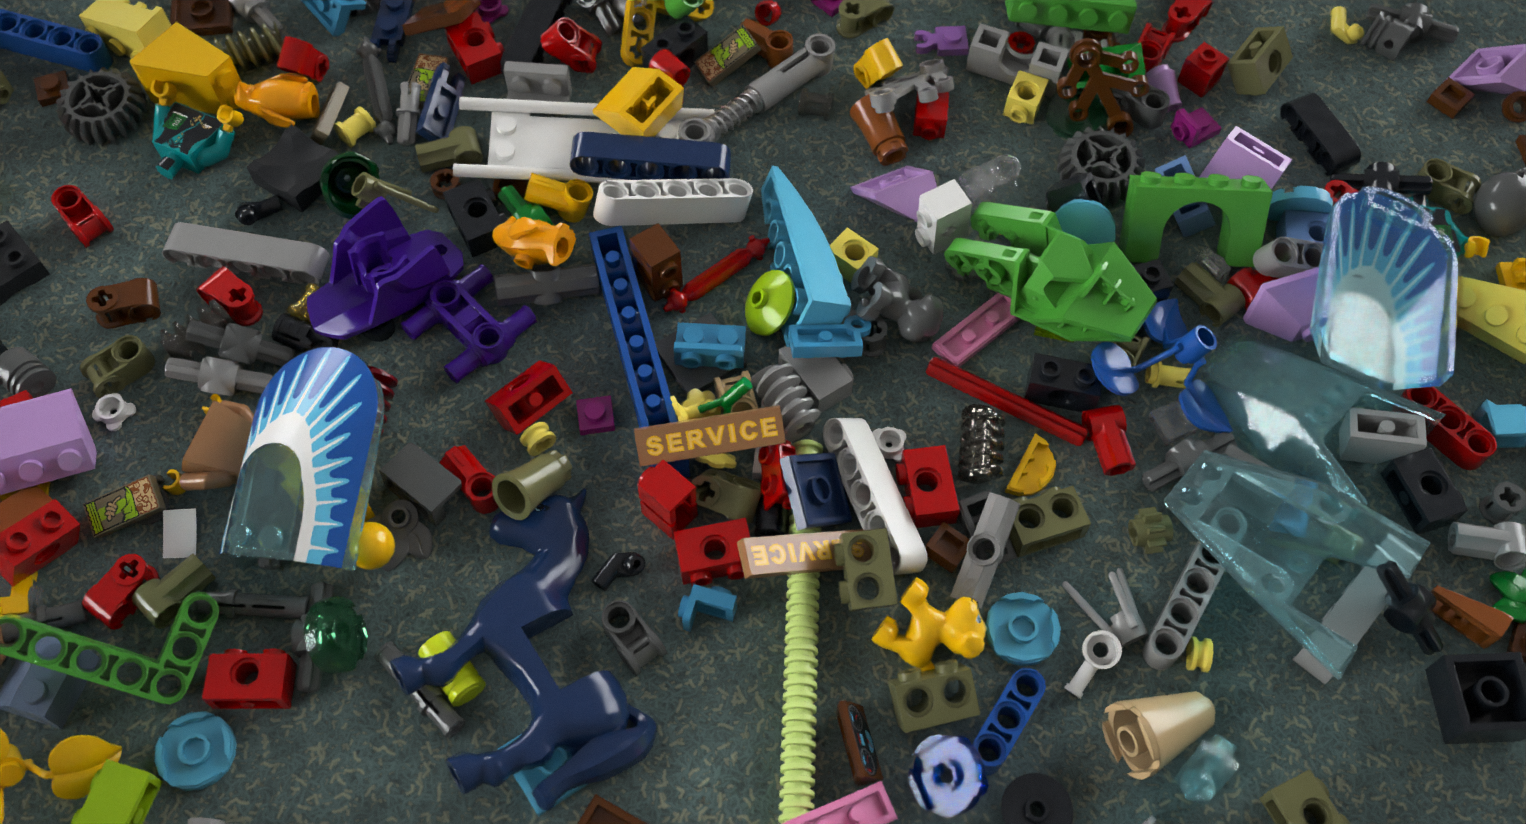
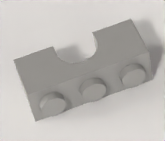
(995, 59)

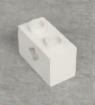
(942, 216)

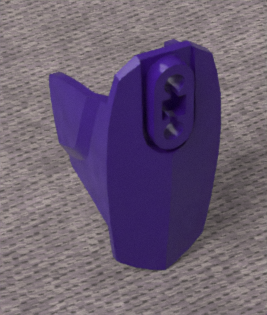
(379, 272)

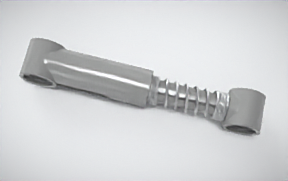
(766, 91)

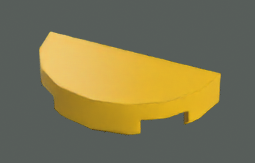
(1034, 469)

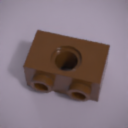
(656, 262)

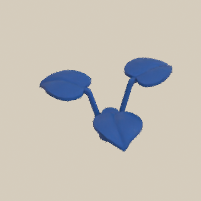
(1167, 327)

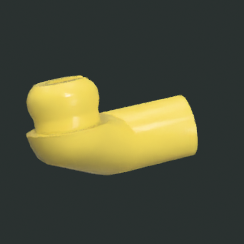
(1341, 29)

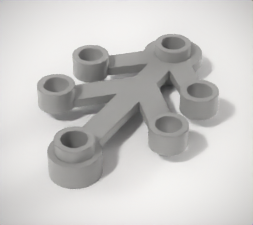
(930, 71)

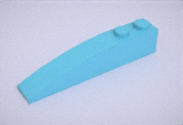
(803, 255)

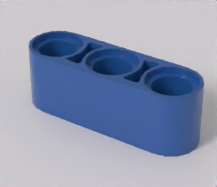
(1015, 706)

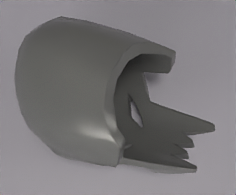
(1502, 203)

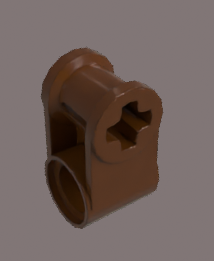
(127, 302)

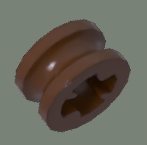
(440, 176)

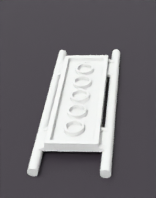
(543, 145)

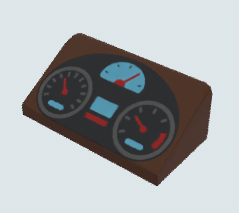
(858, 743)

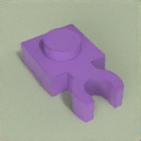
(946, 39)

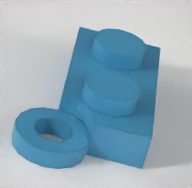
(829, 339)

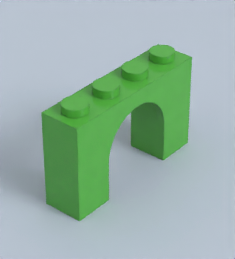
(1095, 15)
(1156, 197)

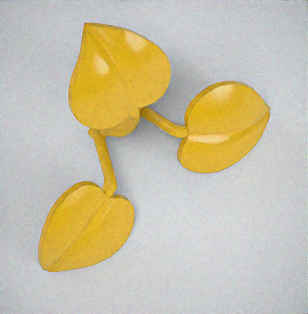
(70, 762)

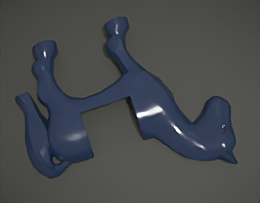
(580, 718)

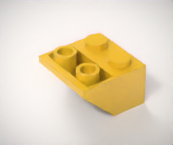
(641, 102)

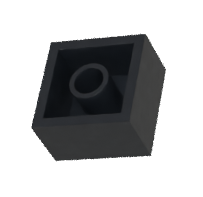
(1479, 697)

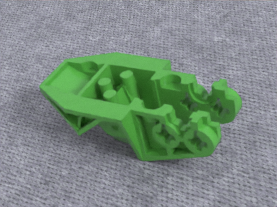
(1066, 290)

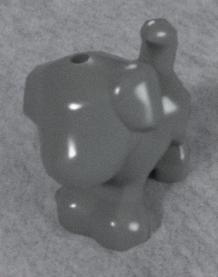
(896, 300)

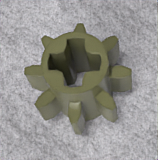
(1150, 530)

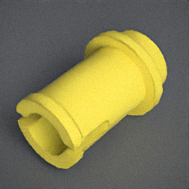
(1166, 375)

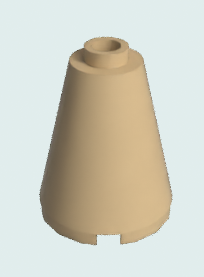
(1156, 729)

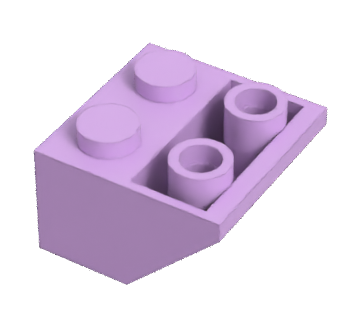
(1246, 155)

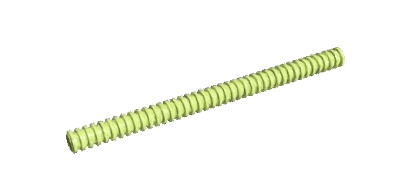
(800, 681)

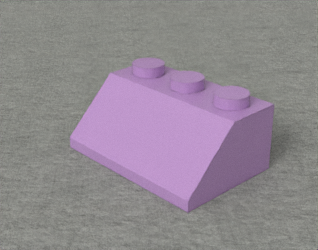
(43, 441)

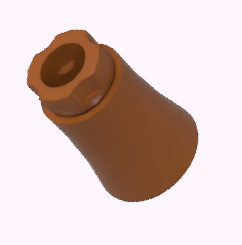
(880, 131)

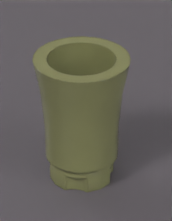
(530, 484)

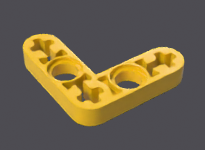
(649, 14)

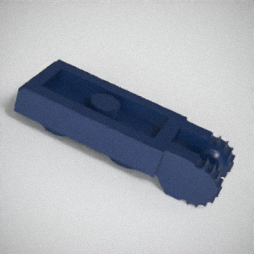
(389, 28)
(441, 104)

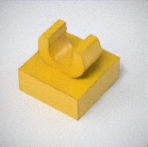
(1512, 273)

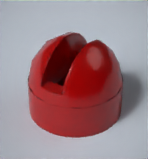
(764, 8)

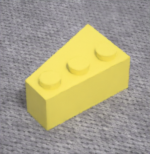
(124, 26)
(1493, 315)

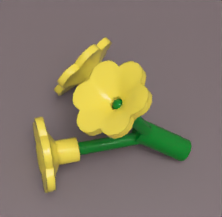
(703, 404)

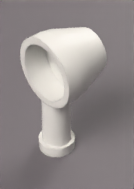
(1092, 662)

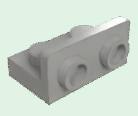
(537, 81)

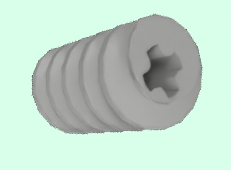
(779, 388)

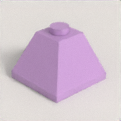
(1494, 70)
(898, 190)
(1285, 306)

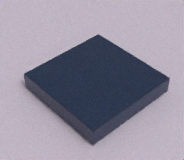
(815, 490)

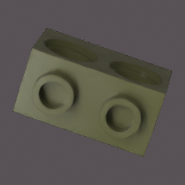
(1049, 528)
(876, 569)
(933, 707)

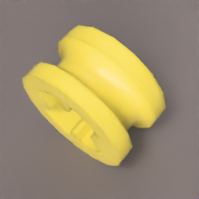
(537, 438)
(1199, 654)

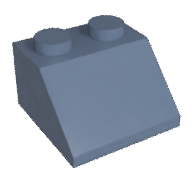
(42, 692)

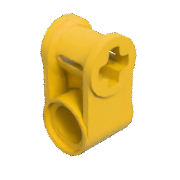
(877, 63)

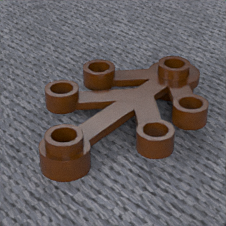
(1101, 83)

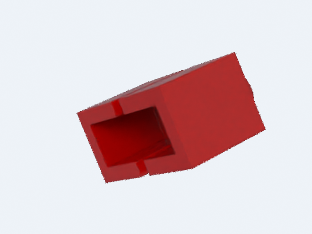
(667, 498)

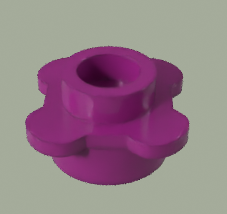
(491, 14)

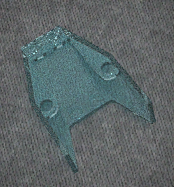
(1289, 404)
(1277, 532)

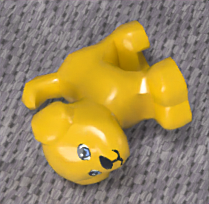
(958, 628)

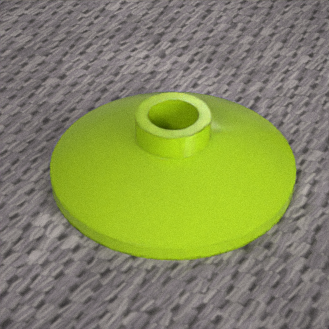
(769, 302)

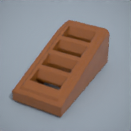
(1469, 617)

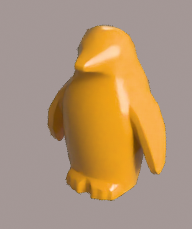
(280, 99)
(535, 241)

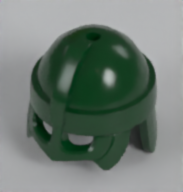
(334, 185)

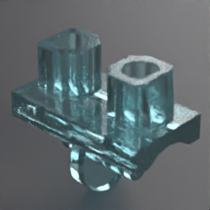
(1207, 769)

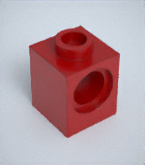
(1202, 69)
(931, 117)

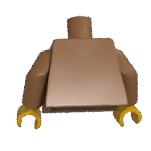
(216, 449)

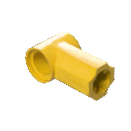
(567, 198)

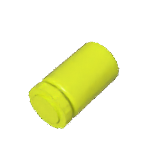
(466, 683)

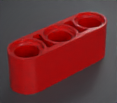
(1457, 433)

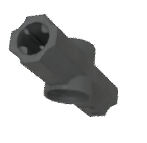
(546, 284)

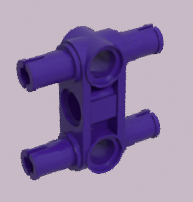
(469, 322)

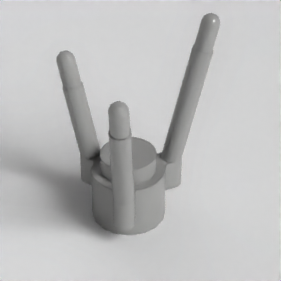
(1126, 624)

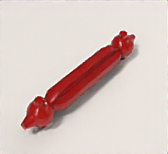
(716, 274)

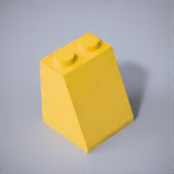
(198, 70)

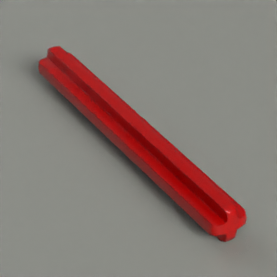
(1007, 401)

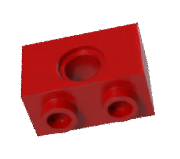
(475, 48)
(528, 397)
(931, 468)
(36, 541)
(695, 543)
(228, 671)

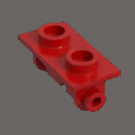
(773, 482)

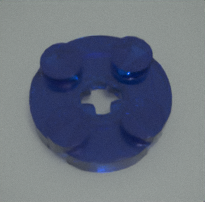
(967, 769)

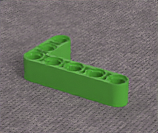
(114, 657)

